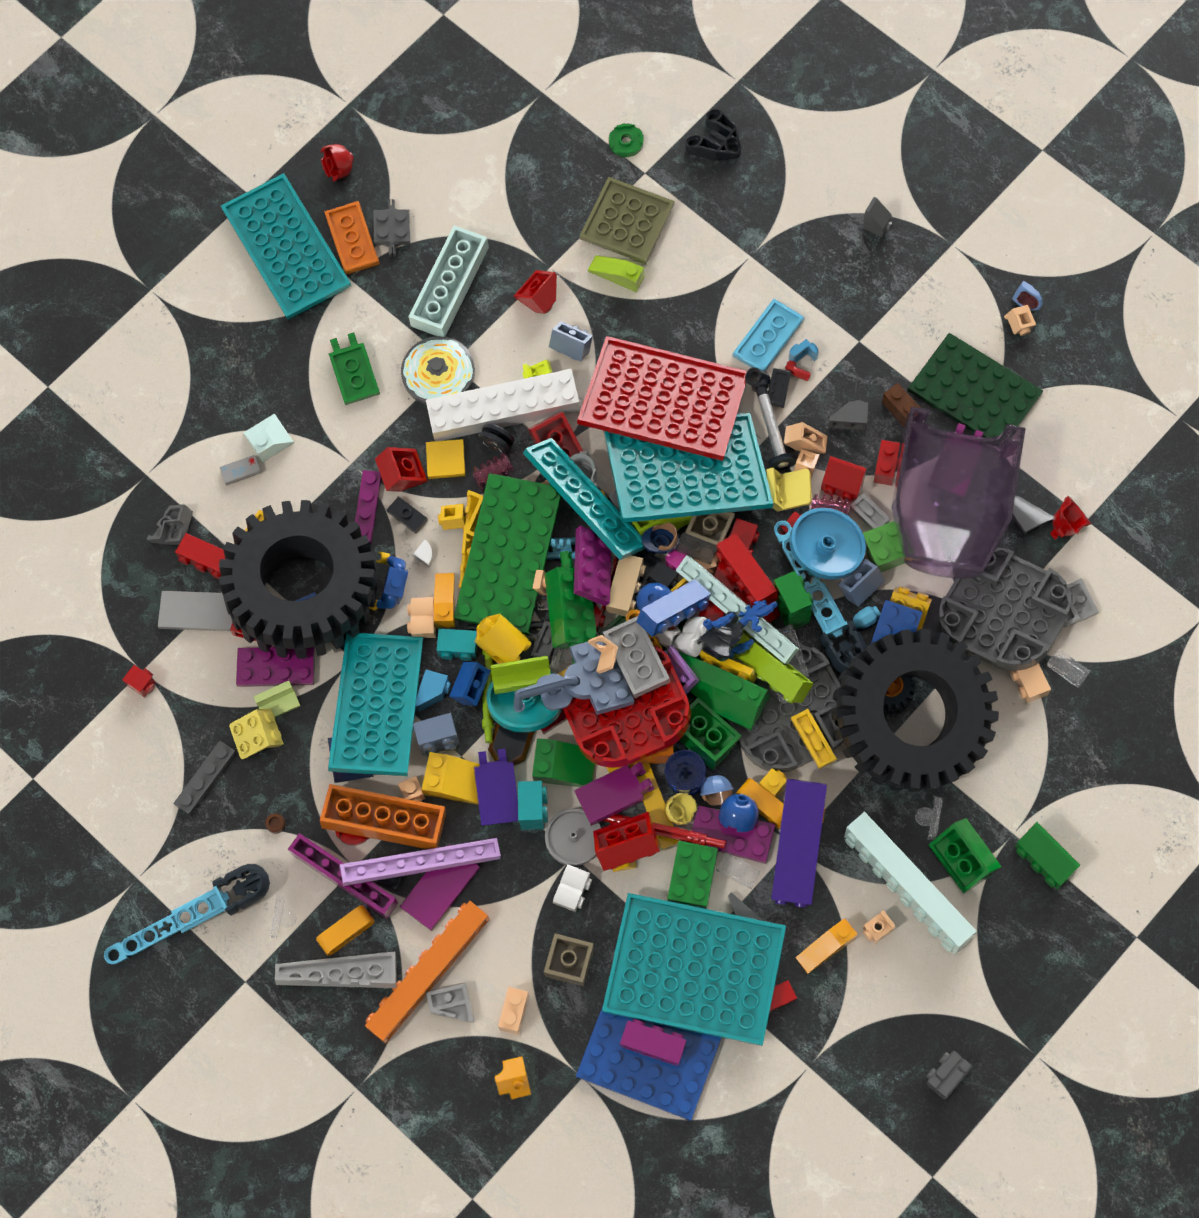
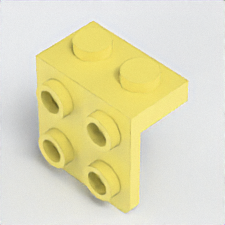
(789, 489)
(255, 732)

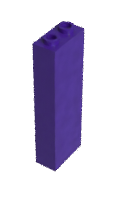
(799, 842)

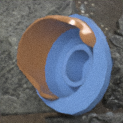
(716, 789)

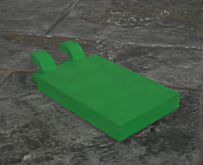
(353, 371)

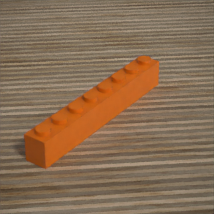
(427, 972)

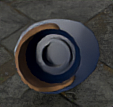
(661, 538)

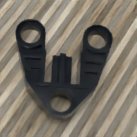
(719, 141)

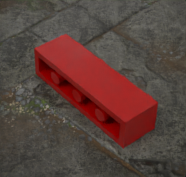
(200, 554)
(745, 570)

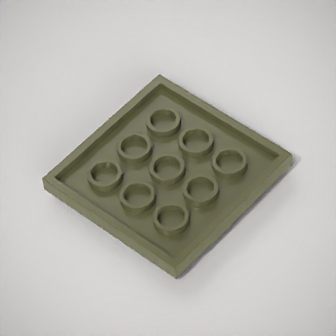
(627, 220)

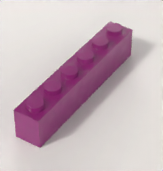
(329, 867)

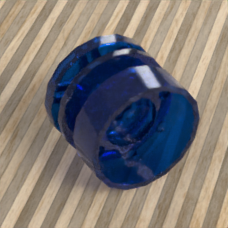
(679, 763)

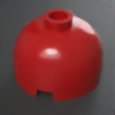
(337, 161)

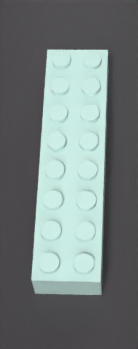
(909, 883)

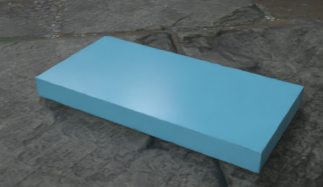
(768, 336)

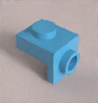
(799, 351)

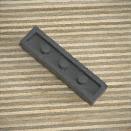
(204, 778)

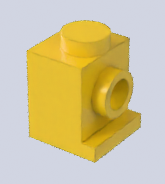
(452, 516)

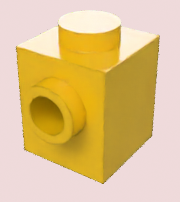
(774, 782)

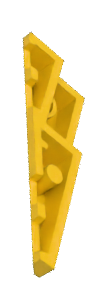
(472, 511)

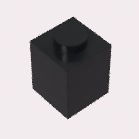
(663, 575)

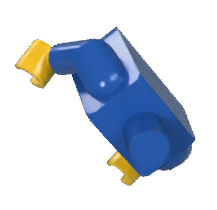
(394, 582)

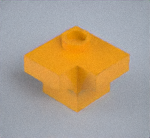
(513, 1079)

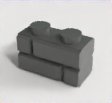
(948, 1075)

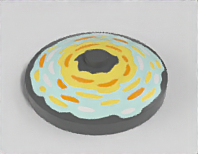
(437, 368)

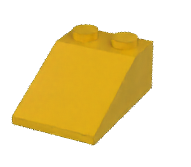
(450, 778)

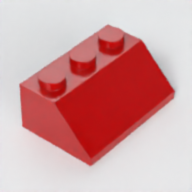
(626, 841)

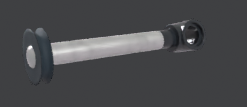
(782, 459)

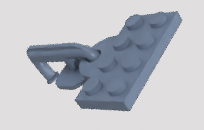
(581, 680)

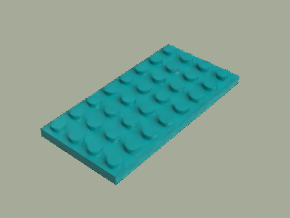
(286, 246)
(376, 705)

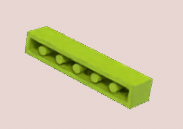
(769, 668)

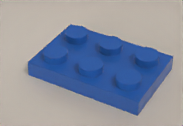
(895, 619)

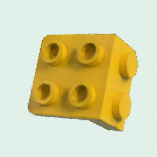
(916, 601)

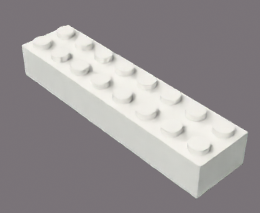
(503, 404)

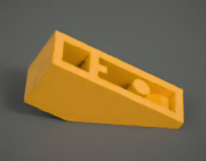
(444, 600)
(827, 946)

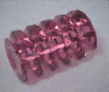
(496, 467)
(823, 503)

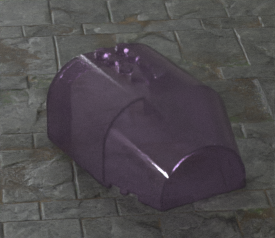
(953, 496)

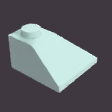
(268, 438)

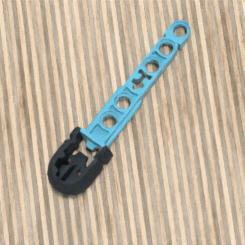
(830, 625)
(216, 901)

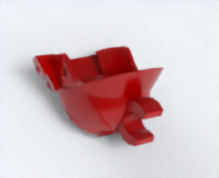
(1068, 519)

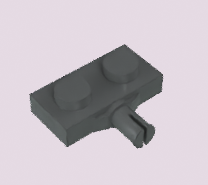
(542, 642)

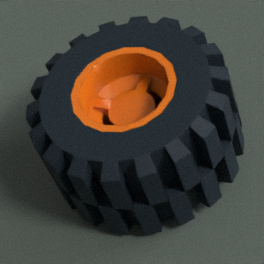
(899, 695)

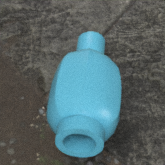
(866, 617)

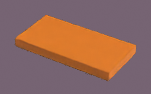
(351, 238)

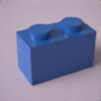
(470, 683)

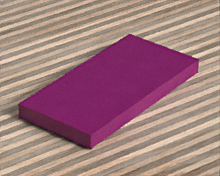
(437, 893)

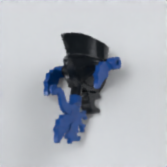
(727, 632)

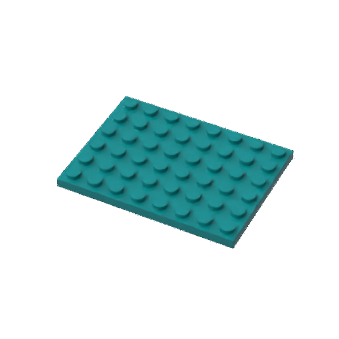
(674, 483)
(694, 969)

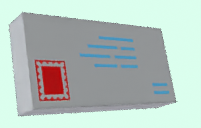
(240, 470)

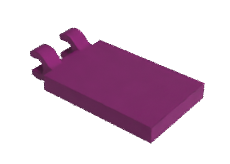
(613, 793)

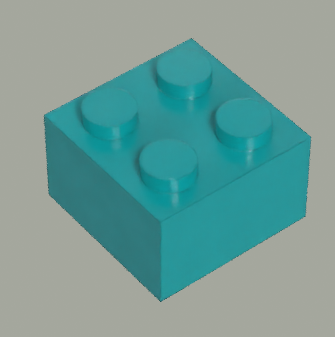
(531, 808)

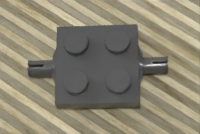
(391, 227)

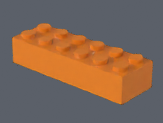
(382, 817)

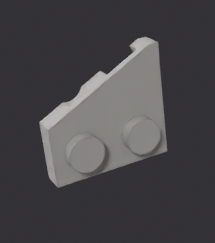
(451, 1003)

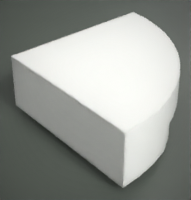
(424, 553)

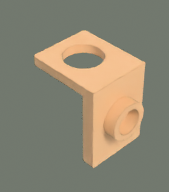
(608, 653)

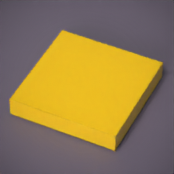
(445, 459)

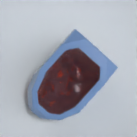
(1027, 296)

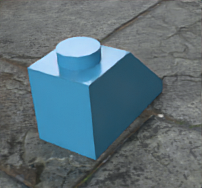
(432, 689)

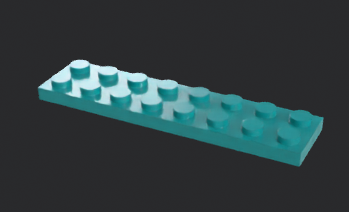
(584, 498)

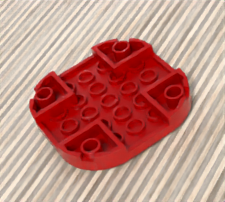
(634, 731)

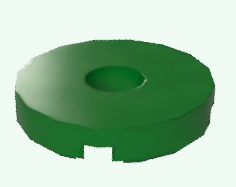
(626, 149)

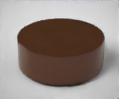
(275, 823)

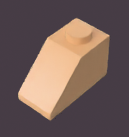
(805, 437)

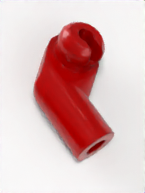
(797, 372)

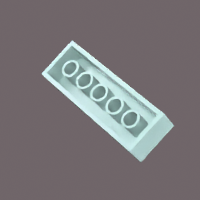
(448, 281)

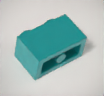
(457, 644)

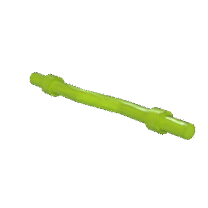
(487, 722)

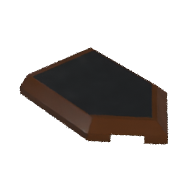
(515, 743)

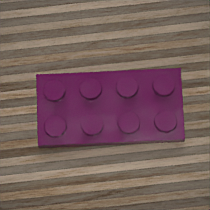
(592, 567)
(268, 669)
(748, 845)

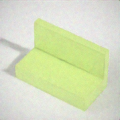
(279, 698)

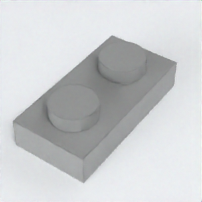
(869, 512)

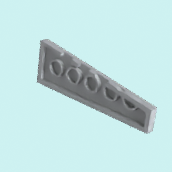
(351, 971)

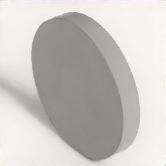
(571, 838)

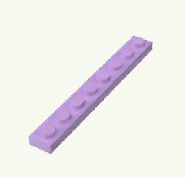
(419, 861)

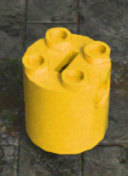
(501, 639)

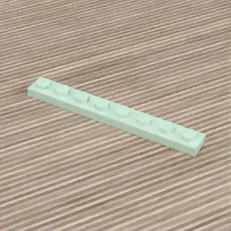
(729, 602)

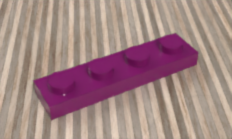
(368, 502)

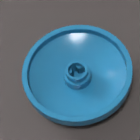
(827, 543)

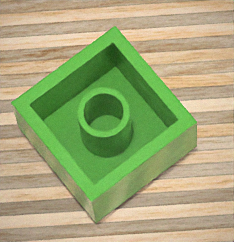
(884, 547)

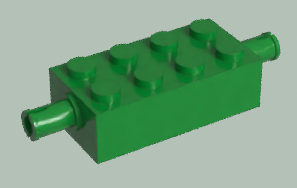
(569, 614)

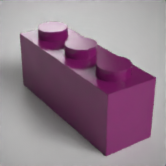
(653, 1042)

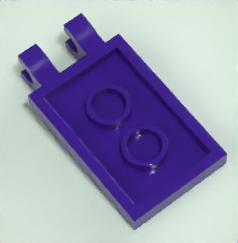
(496, 790)

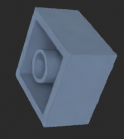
(436, 734)

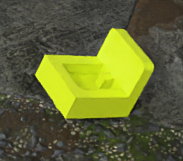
(538, 369)

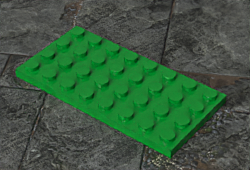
(507, 550)

